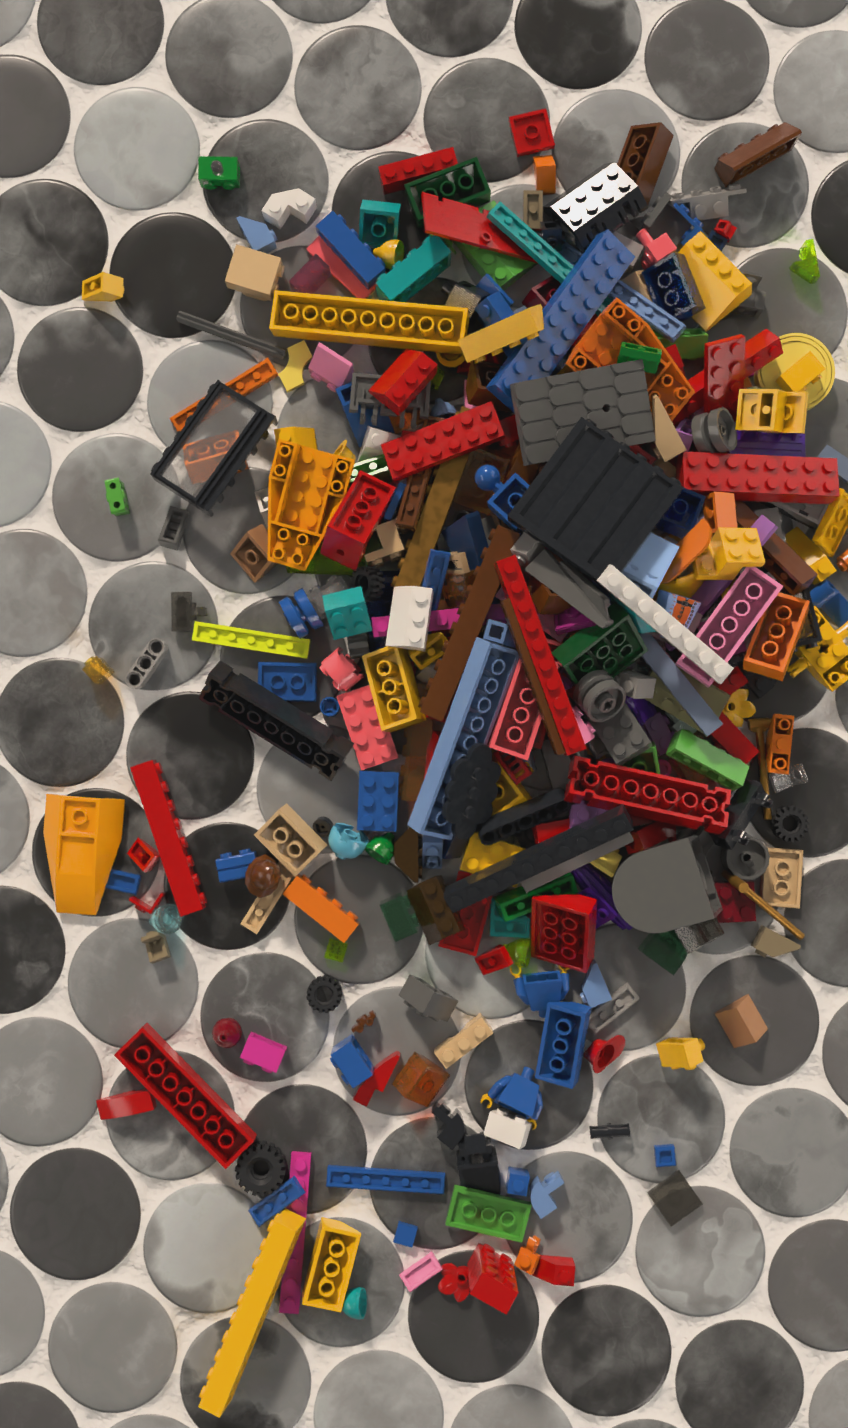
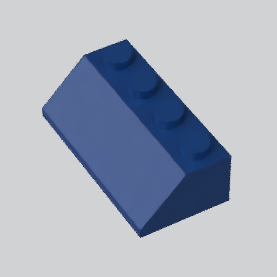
(563, 1043)

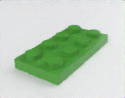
(488, 1213)

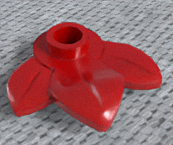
(453, 1283)

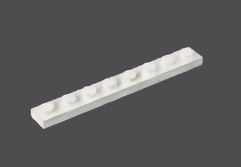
(664, 624)

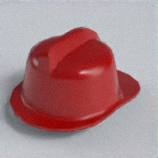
(604, 1052)

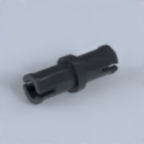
(609, 1131)

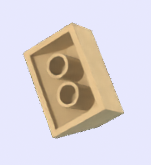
(290, 839)

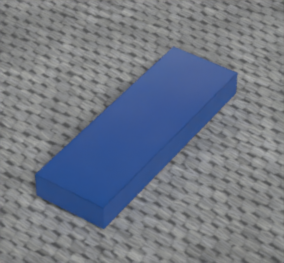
(276, 1201)

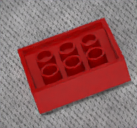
(564, 930)

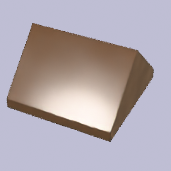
(741, 1022)

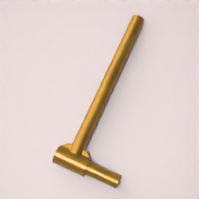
(759, 726)
(744, 888)

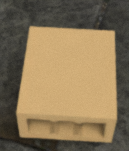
(254, 273)

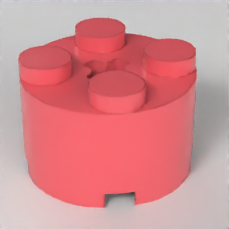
(342, 670)

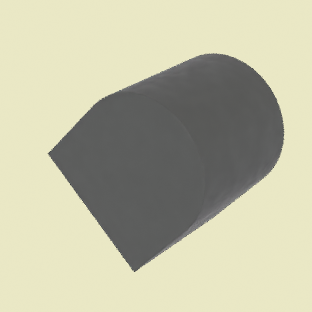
(666, 887)

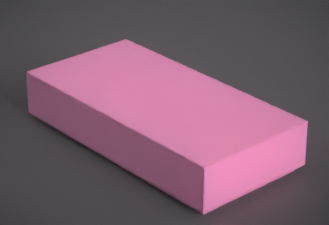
(421, 1271)

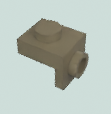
(156, 946)

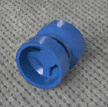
(327, 706)

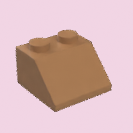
(252, 553)

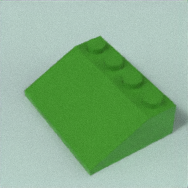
(501, 267)

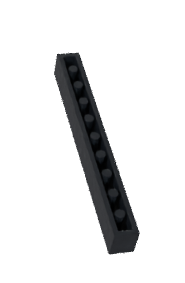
(538, 858)

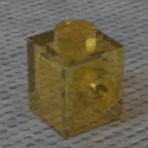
(97, 669)

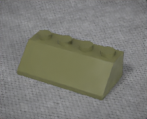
(666, 701)

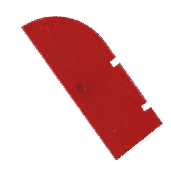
(467, 225)

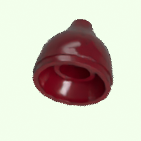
(226, 1032)

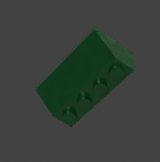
(459, 183)

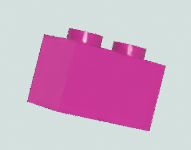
(263, 1052)

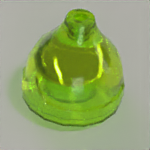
(520, 951)

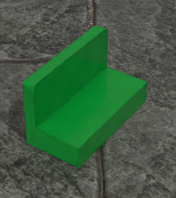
(650, 356)

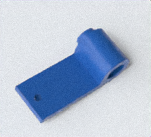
(831, 602)

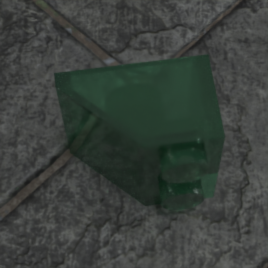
(664, 950)

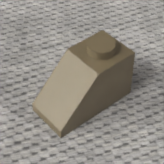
(772, 944)

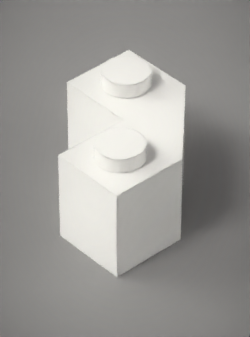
(289, 202)

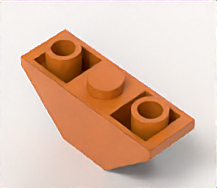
(779, 744)

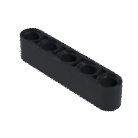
(523, 816)

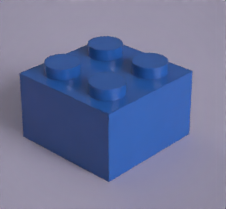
(351, 1061)

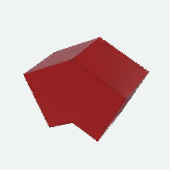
(725, 229)

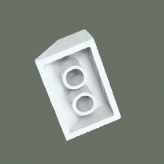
(409, 617)

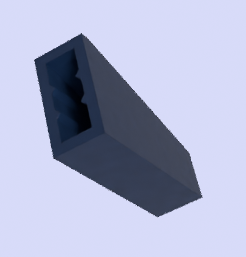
(467, 536)

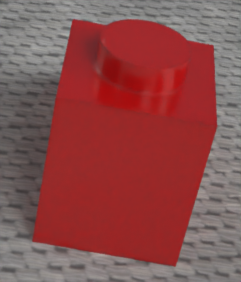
(556, 1270)

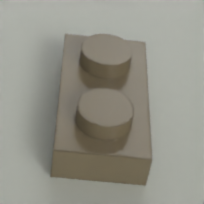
(533, 208)

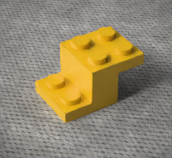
(771, 411)
(728, 554)

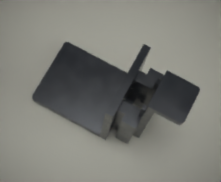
(478, 1163)

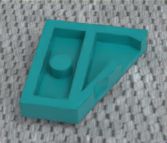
(514, 928)

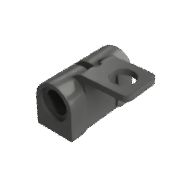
(755, 303)

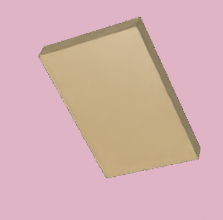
(782, 878)

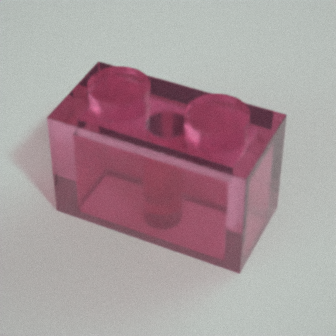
(310, 276)

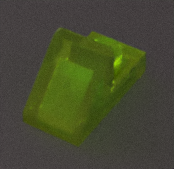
(808, 265)

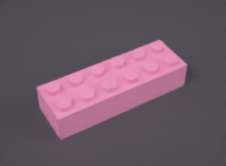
(734, 618)

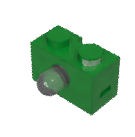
(218, 172)

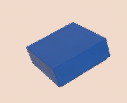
(664, 1155)
(405, 1234)

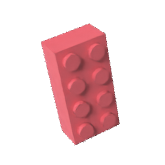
(360, 716)

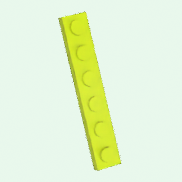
(251, 640)

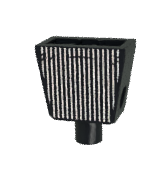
(465, 296)

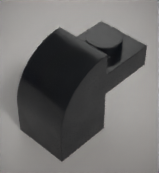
(453, 1127)

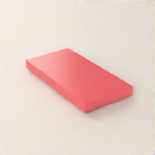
(339, 269)

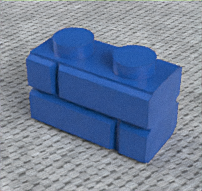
(234, 866)

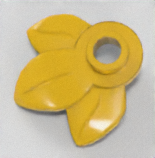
(739, 707)

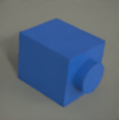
(517, 1181)

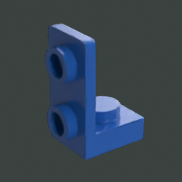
(689, 234)

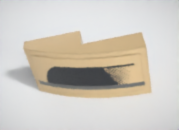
(458, 563)

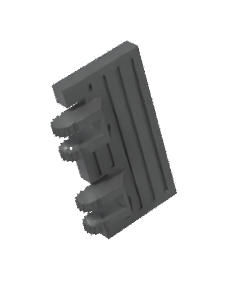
(360, 396)

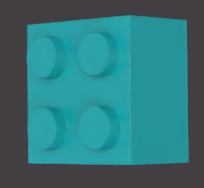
(347, 613)

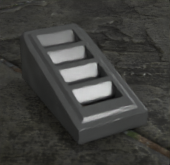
(164, 535)

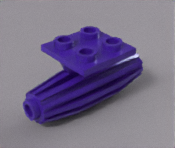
(597, 886)

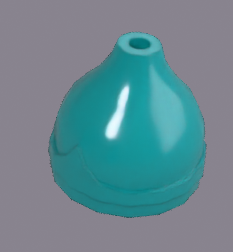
(355, 1303)

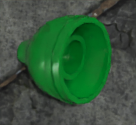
(381, 848)

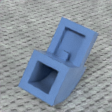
(540, 1193)

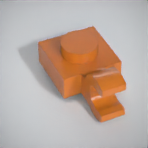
(527, 1256)

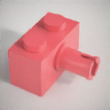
(654, 249)

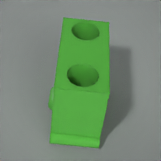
(116, 497)

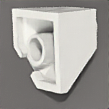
(372, 442)

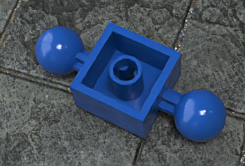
(501, 503)

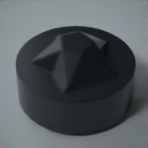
(322, 826)

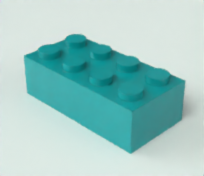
(414, 271)

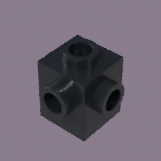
(552, 233)

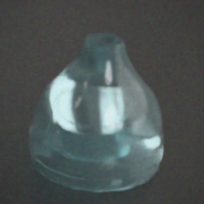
(166, 919)

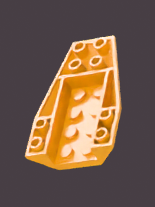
(302, 499)
(81, 848)

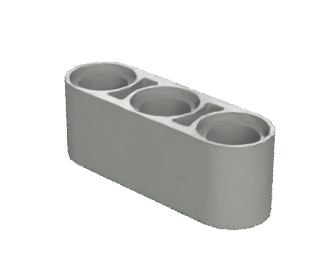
(138, 669)

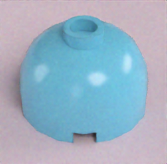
(346, 842)

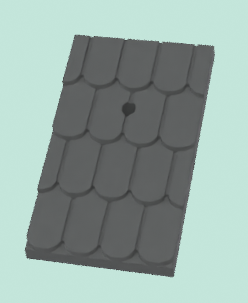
(607, 395)

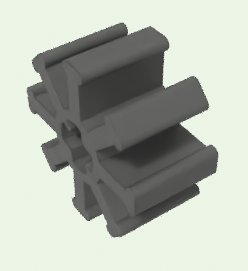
(358, 645)

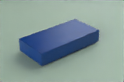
(123, 881)

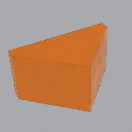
(545, 174)

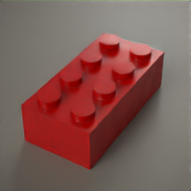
(492, 1278)

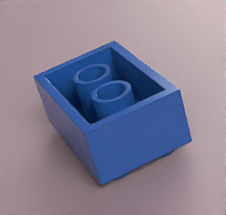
(378, 801)

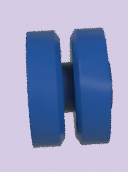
(300, 613)

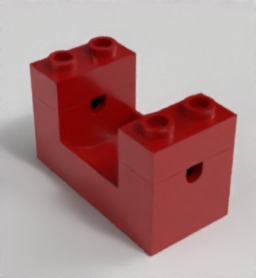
(356, 520)

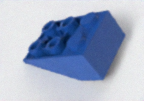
(358, 429)

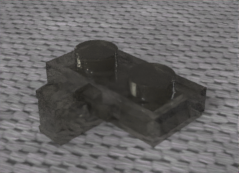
(184, 611)

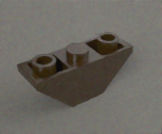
(407, 854)

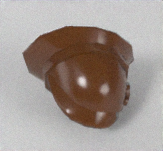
(262, 876)

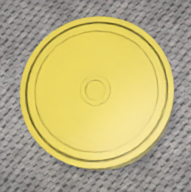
(794, 348)

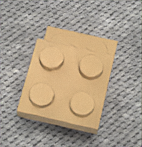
(390, 542)

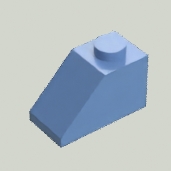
(257, 235)
(594, 987)

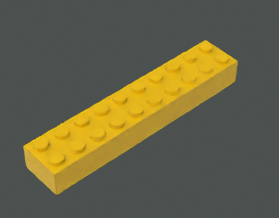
(368, 322)
(251, 1313)

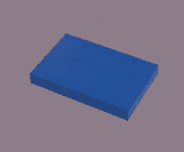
(289, 680)

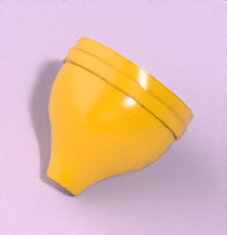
(390, 252)

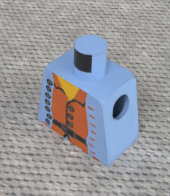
(678, 606)

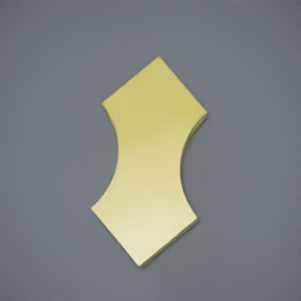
(293, 373)

